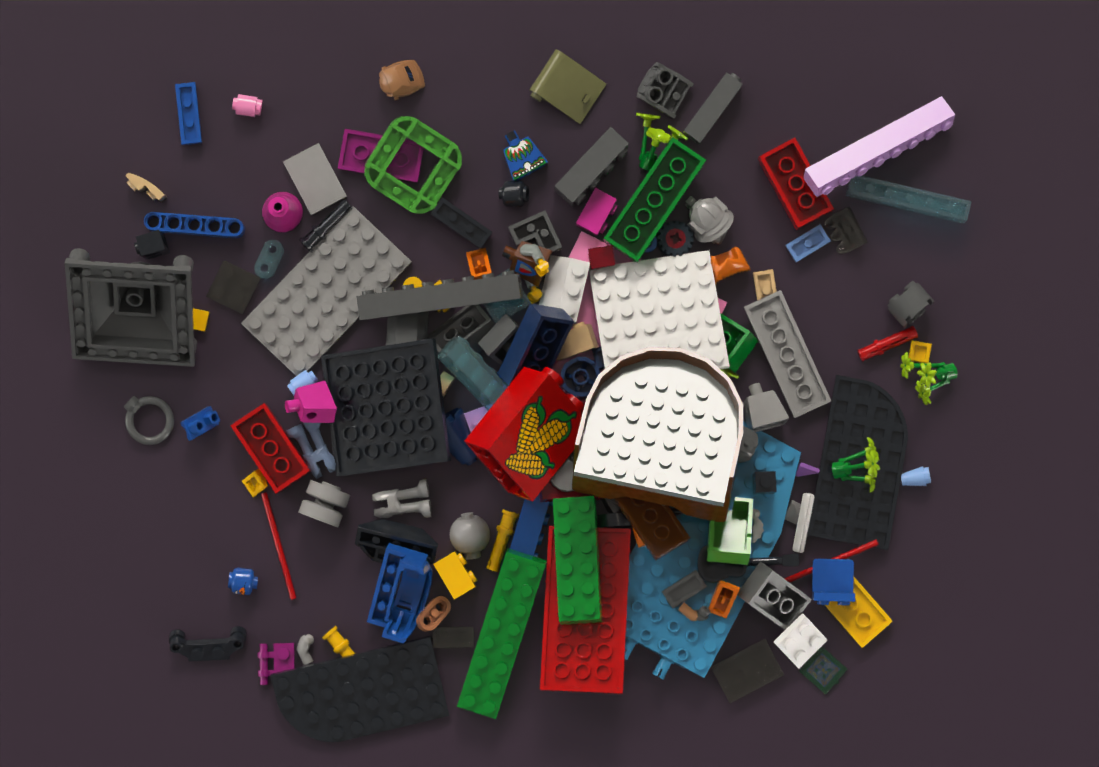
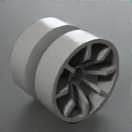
(326, 498)

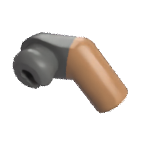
(694, 615)

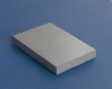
(315, 179)

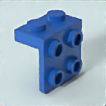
(833, 581)

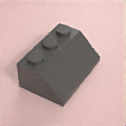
(469, 323)

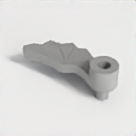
(757, 528)

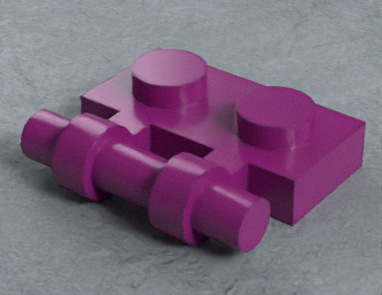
(283, 659)

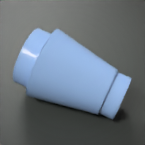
(916, 477)

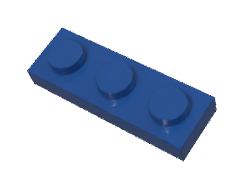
(188, 113)

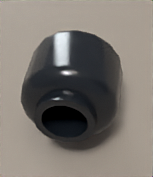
(514, 193)

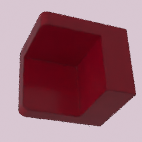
(601, 257)

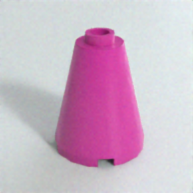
(287, 217)

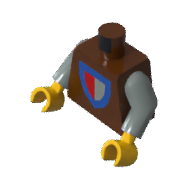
(531, 263)

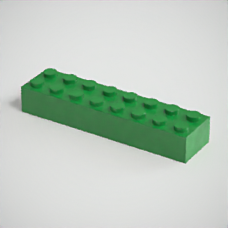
(501, 633)

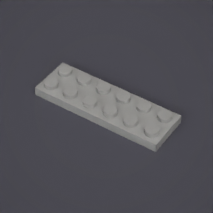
(787, 354)

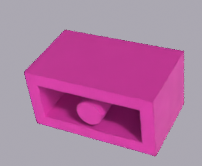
(596, 212)

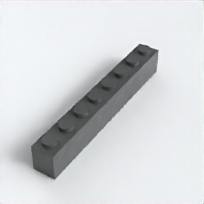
(438, 297)

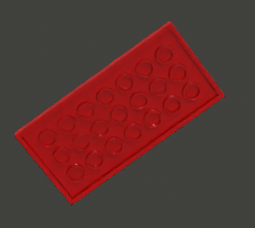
(589, 654)

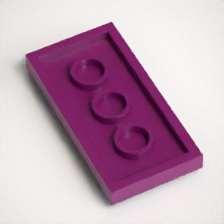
(359, 145)

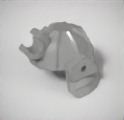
(708, 218)

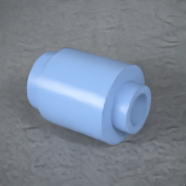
(302, 380)

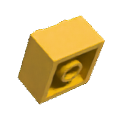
(455, 574)

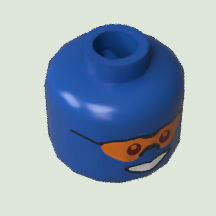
(242, 581)

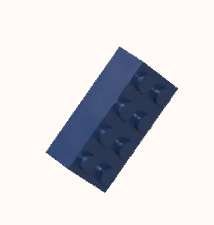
(536, 341)

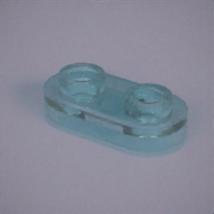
(269, 259)

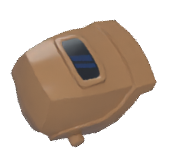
(401, 79)

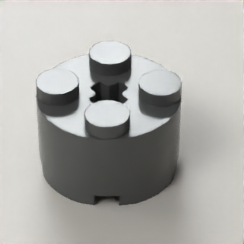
(910, 304)

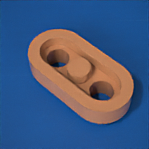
(433, 615)

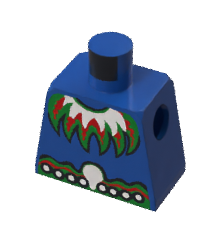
(522, 156)

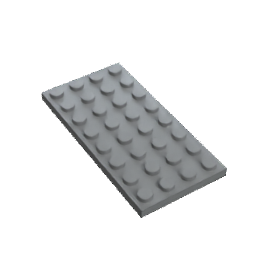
(320, 293)

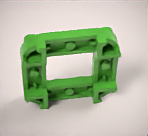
(438, 180)

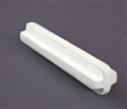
(803, 522)

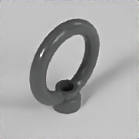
(134, 405)

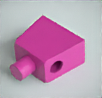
(313, 403)

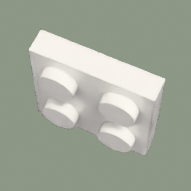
(800, 640)

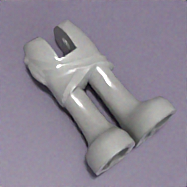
(397, 508)

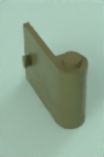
(565, 85)

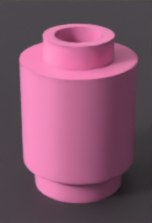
(247, 105)

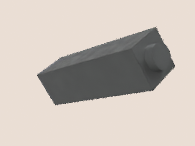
(713, 108)

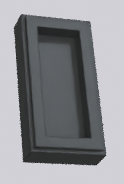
(684, 589)

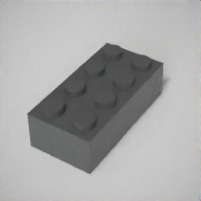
(591, 167)

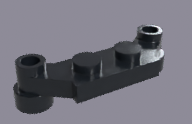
(207, 648)

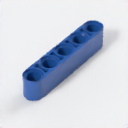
(184, 225)

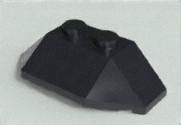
(376, 535)

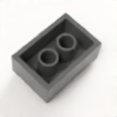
(773, 596)

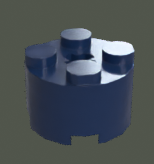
(574, 368)

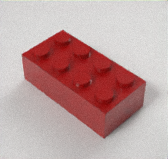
(785, 172)
(270, 448)

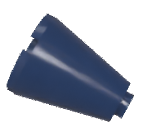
(457, 432)

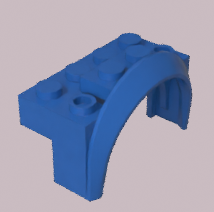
(412, 592)

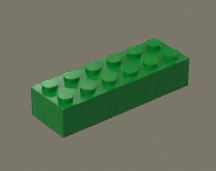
(654, 200)
(577, 560)

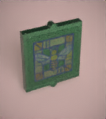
(823, 670)

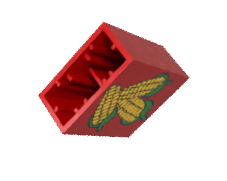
(528, 432)

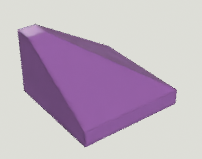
(805, 469)

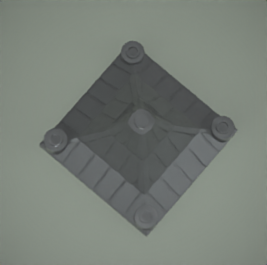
(131, 311)

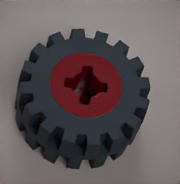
(670, 243)

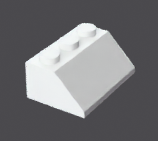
(565, 284)

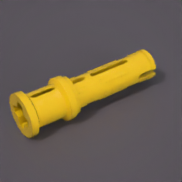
(504, 530)
(338, 642)

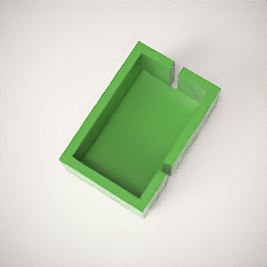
(732, 539)

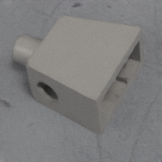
(763, 409)

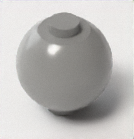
(469, 535)

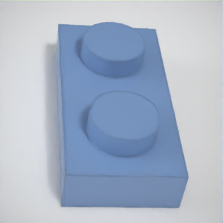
(808, 243)

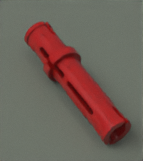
(887, 343)

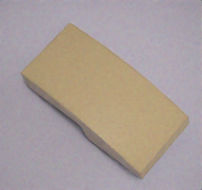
(141, 184)

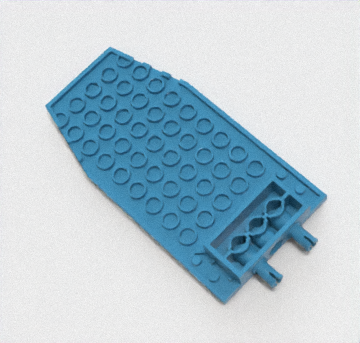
(667, 630)

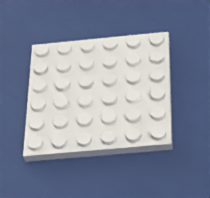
(659, 305)

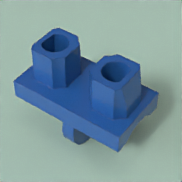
(200, 422)

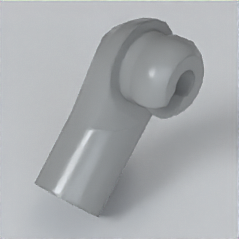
(303, 647)

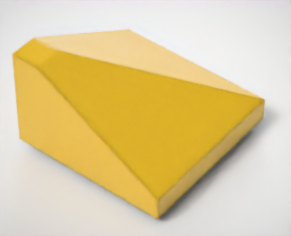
(255, 482)

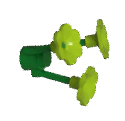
(657, 136)

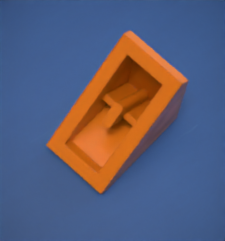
(478, 263)
(723, 598)

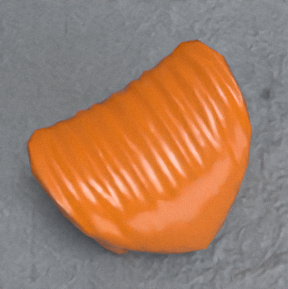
(728, 264)

